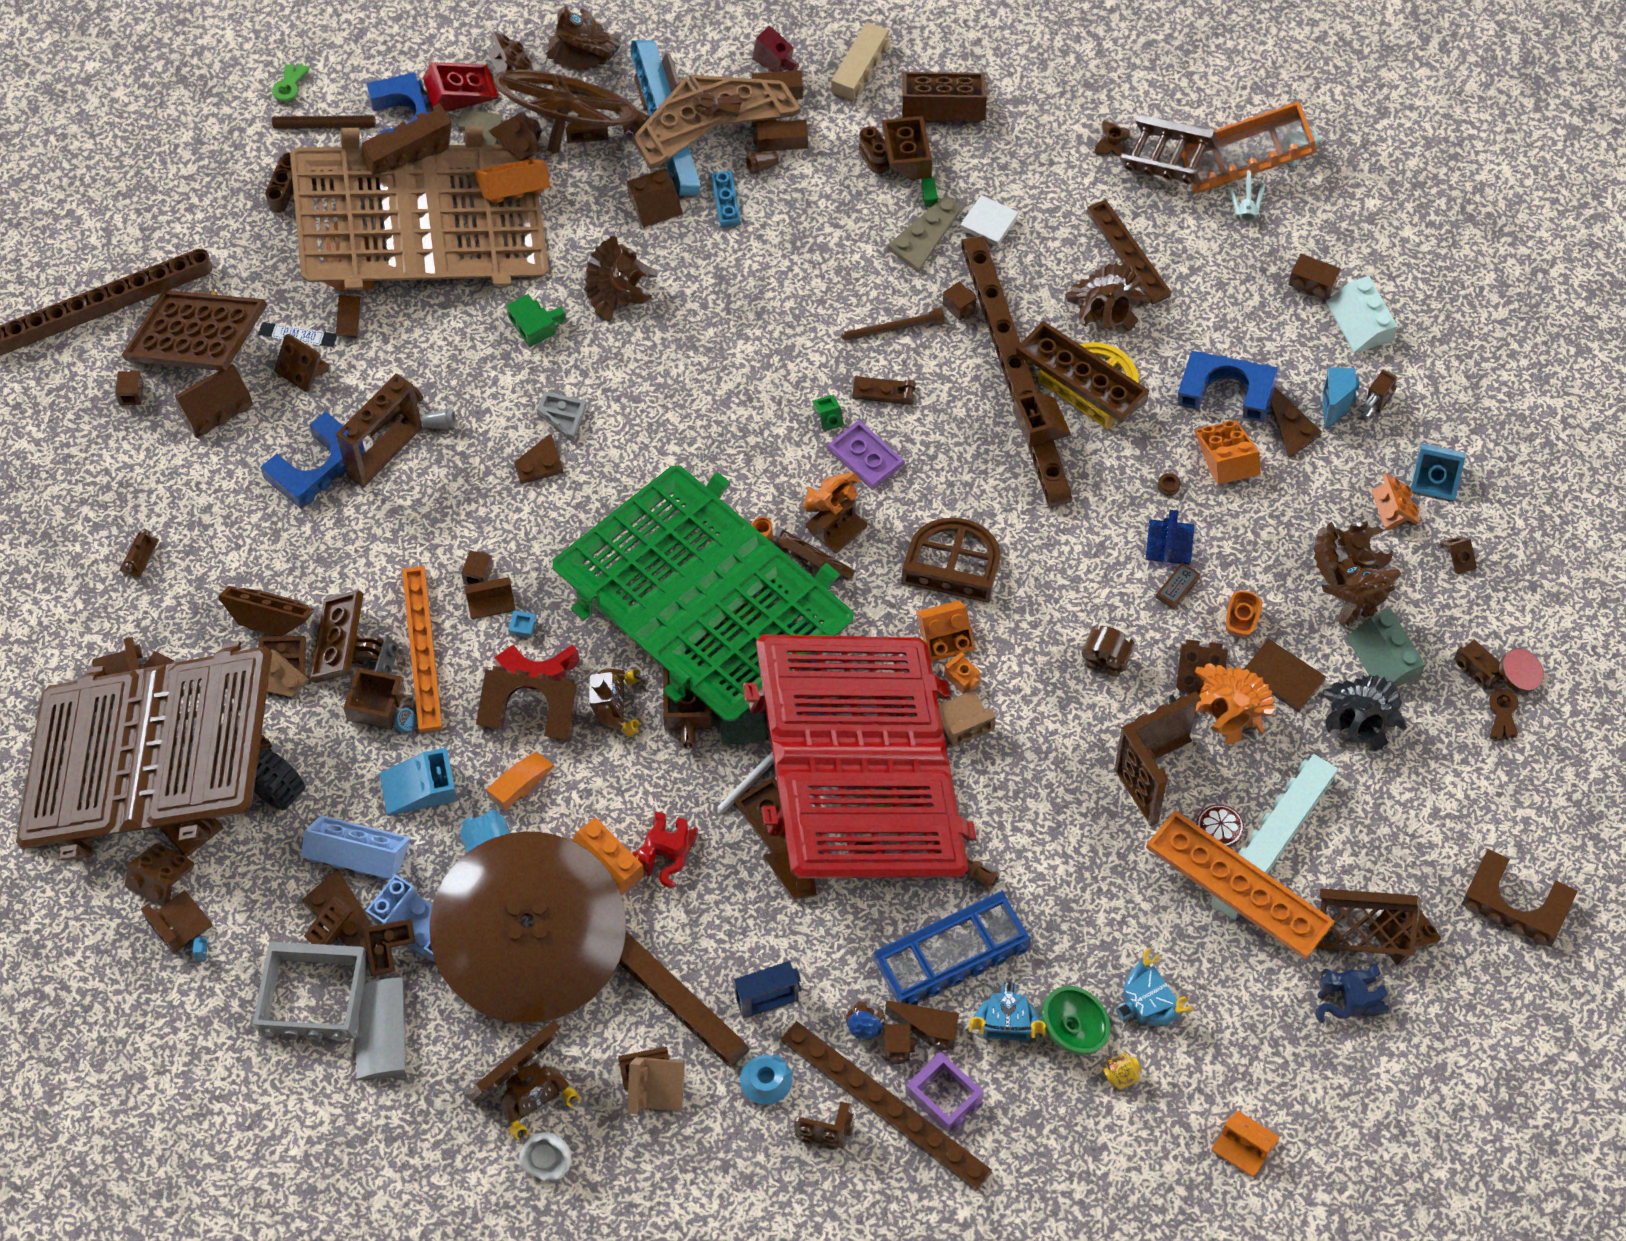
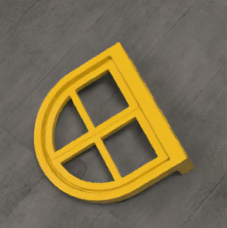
(1115, 357)

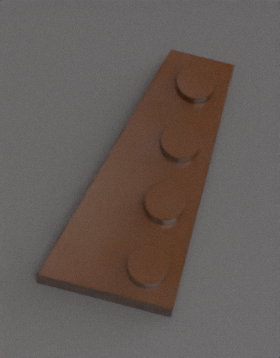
(333, 886)

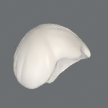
(545, 1156)

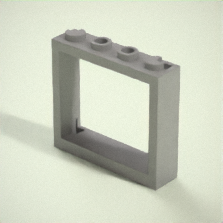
(310, 953)

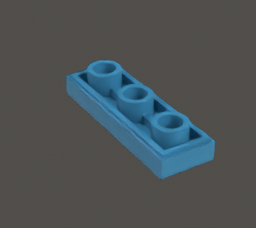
(725, 199)

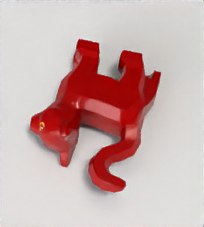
(668, 845)

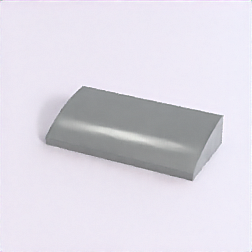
(382, 1030)

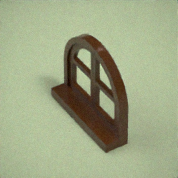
(947, 579)

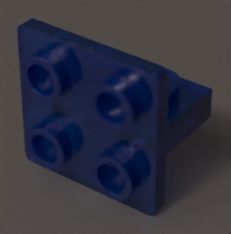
(1170, 540)

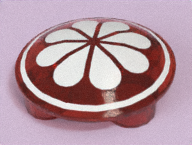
(1222, 823)

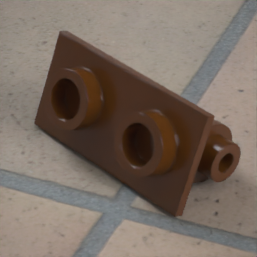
(139, 553)

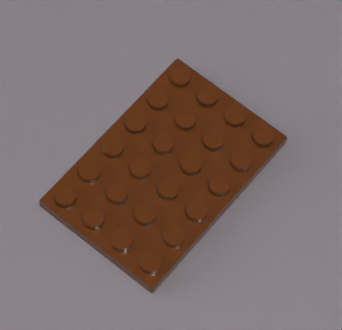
(194, 330)

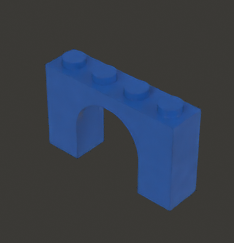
(398, 91)
(1206, 368)
(304, 485)

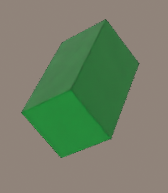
(929, 191)

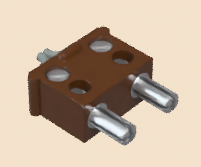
(1380, 392)

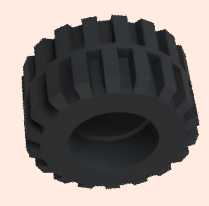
(277, 780)

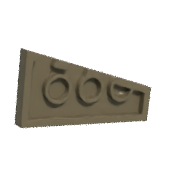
(923, 235)

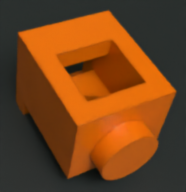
(962, 681)

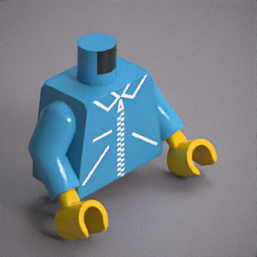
(1149, 996)

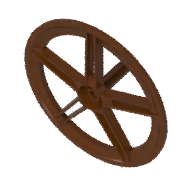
(564, 101)

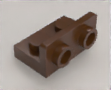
(1479, 664)

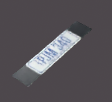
(301, 334)

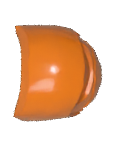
(1243, 613)

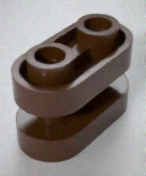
(873, 149)

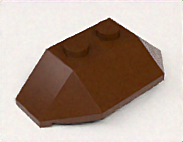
(264, 610)

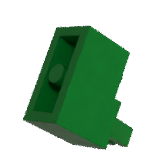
(533, 321)

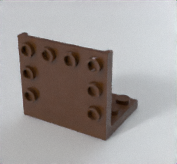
(1148, 740)

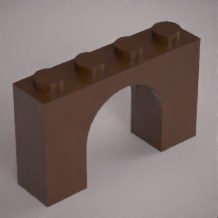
(776, 134)
(500, 686)
(1540, 924)

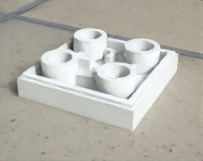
(989, 220)

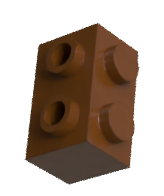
(1314, 276)

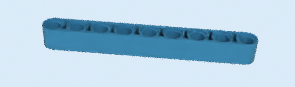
(655, 91)

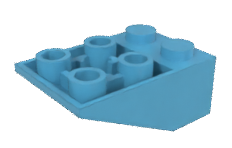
(419, 783)

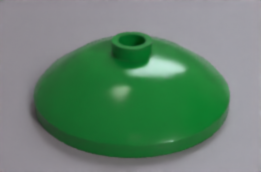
(1083, 1015)

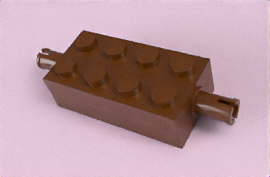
(689, 712)

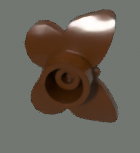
(1112, 139)

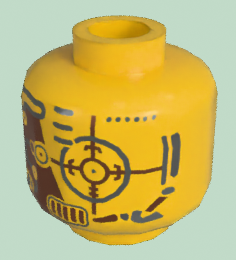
(1122, 1071)

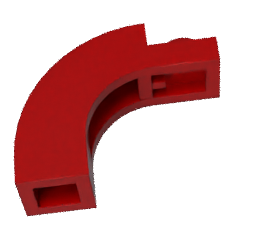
(556, 666)

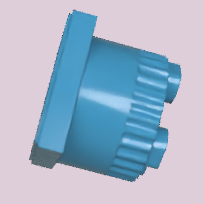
(482, 828)

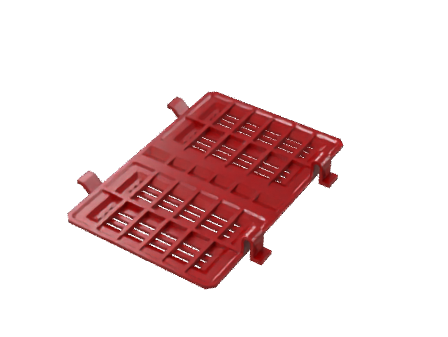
(859, 754)

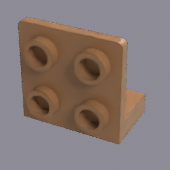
(965, 718)
(655, 1084)

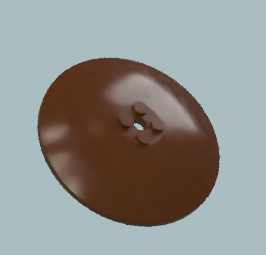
(538, 969)

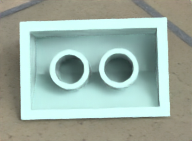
(1362, 315)

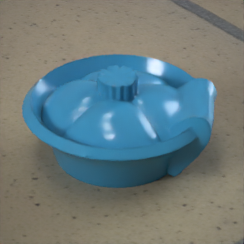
(766, 1079)

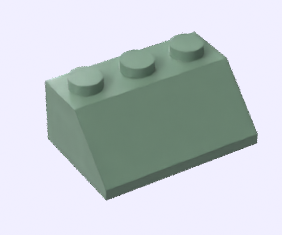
(1386, 649)

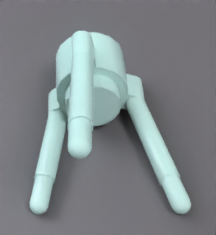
(1248, 209)

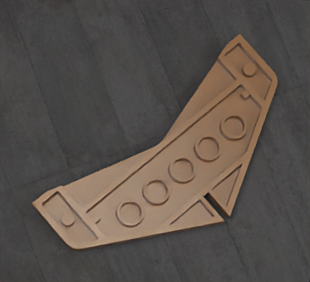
(678, 124)

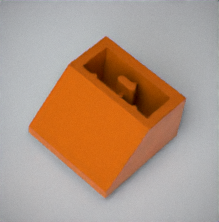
(946, 630)

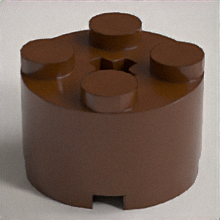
(1107, 649)

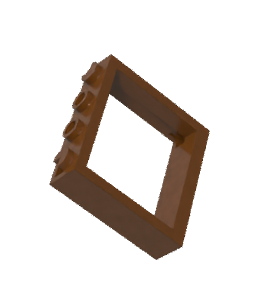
(365, 467)

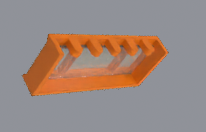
(1253, 146)

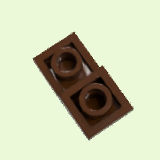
(348, 316)

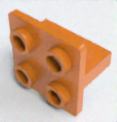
(1395, 502)
(1245, 1143)

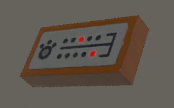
(1178, 586)

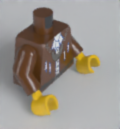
(608, 698)
(531, 1090)

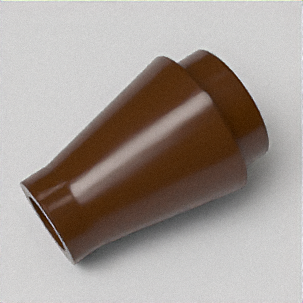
(759, 161)

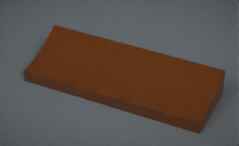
(1083, 372)

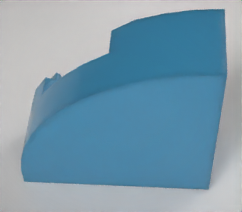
(200, 949)

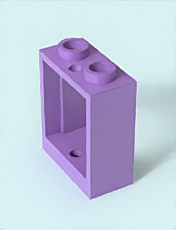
(928, 1074)

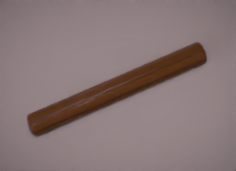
(333, 121)

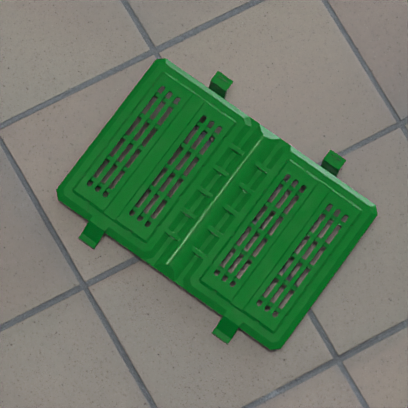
(699, 591)

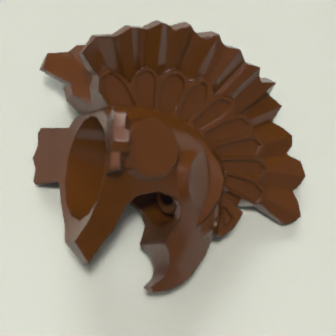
(614, 277)
(1108, 296)
(1334, 546)

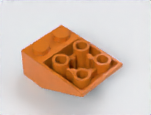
(1228, 452)

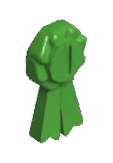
(287, 89)

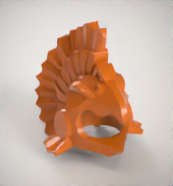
(1234, 700)

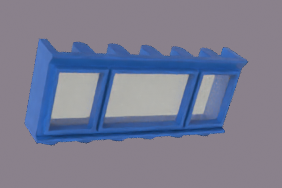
(952, 949)

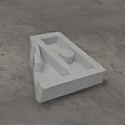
(562, 412)

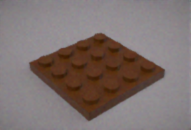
(514, 1062)

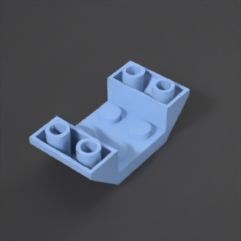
(400, 902)

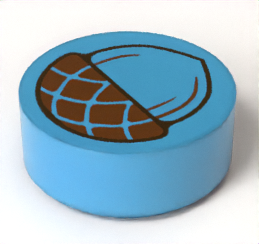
(405, 720)

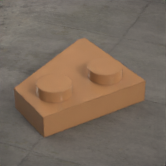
(284, 677)

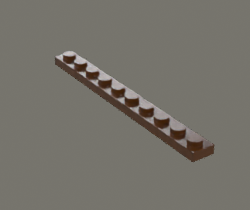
(886, 1106)

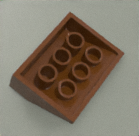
(944, 96)

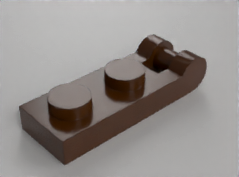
(884, 390)

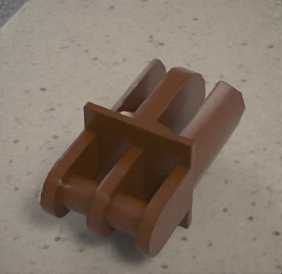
(366, 649)

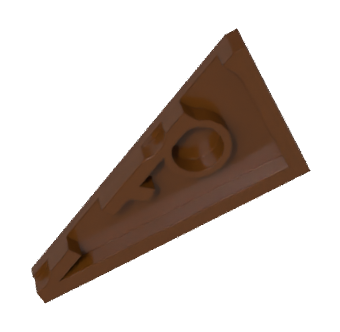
(1294, 426)

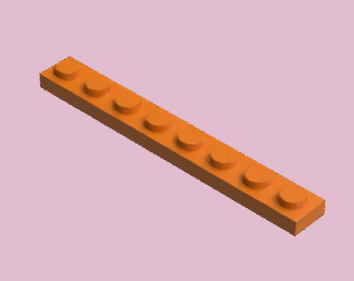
(422, 650)

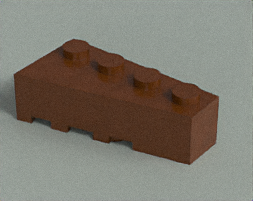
(408, 142)

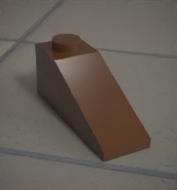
(929, 1024)

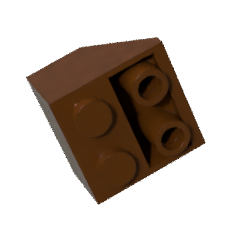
(1039, 418)

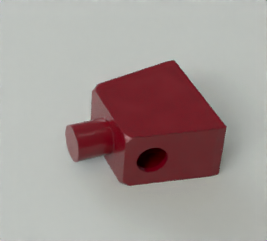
(774, 51)

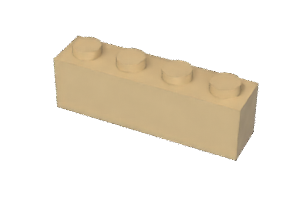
(860, 61)

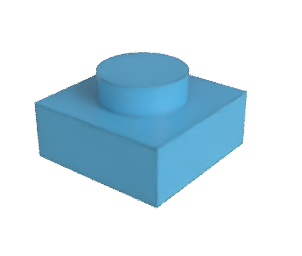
(522, 624)

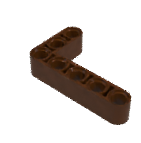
(281, 185)

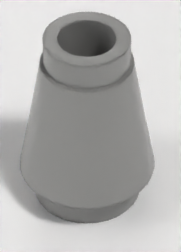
(440, 419)

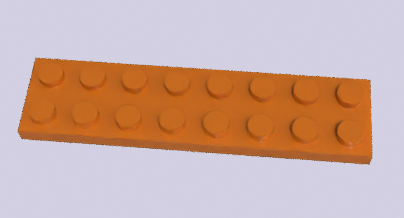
(1240, 884)

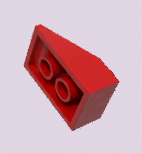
(458, 84)

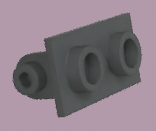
(386, 657)

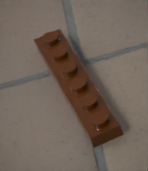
(1128, 251)

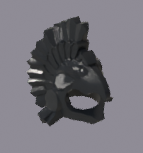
(1365, 709)

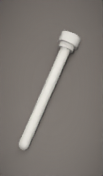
(747, 783)

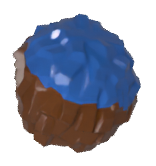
(863, 1022)

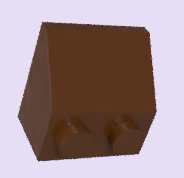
(654, 197)

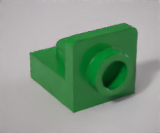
(828, 412)

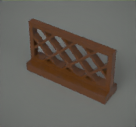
(1376, 902)

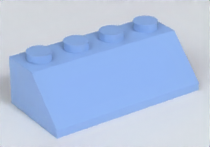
(354, 847)

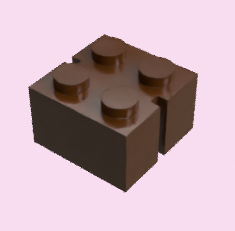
(377, 698)

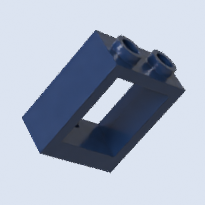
(767, 989)

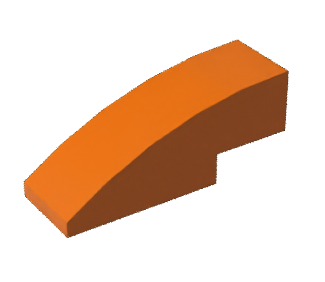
(518, 780)

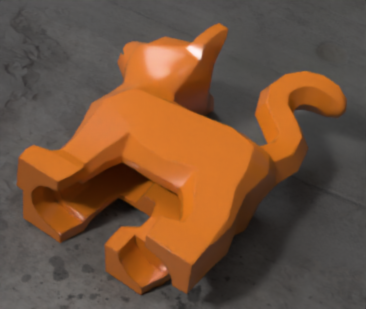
(832, 493)

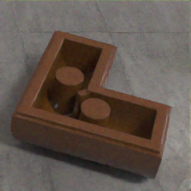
(380, 940)

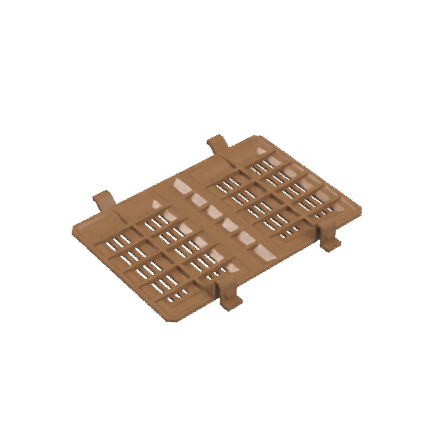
(415, 216)

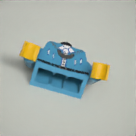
(1007, 1016)

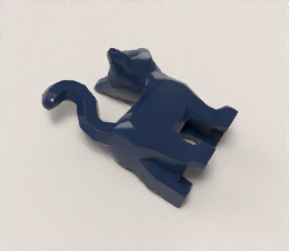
(1356, 996)

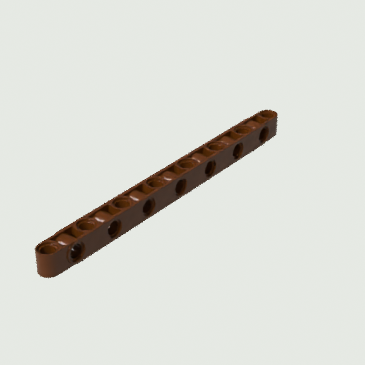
(1018, 379)

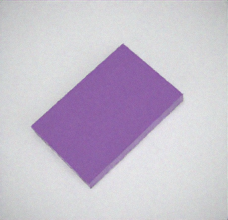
(865, 455)

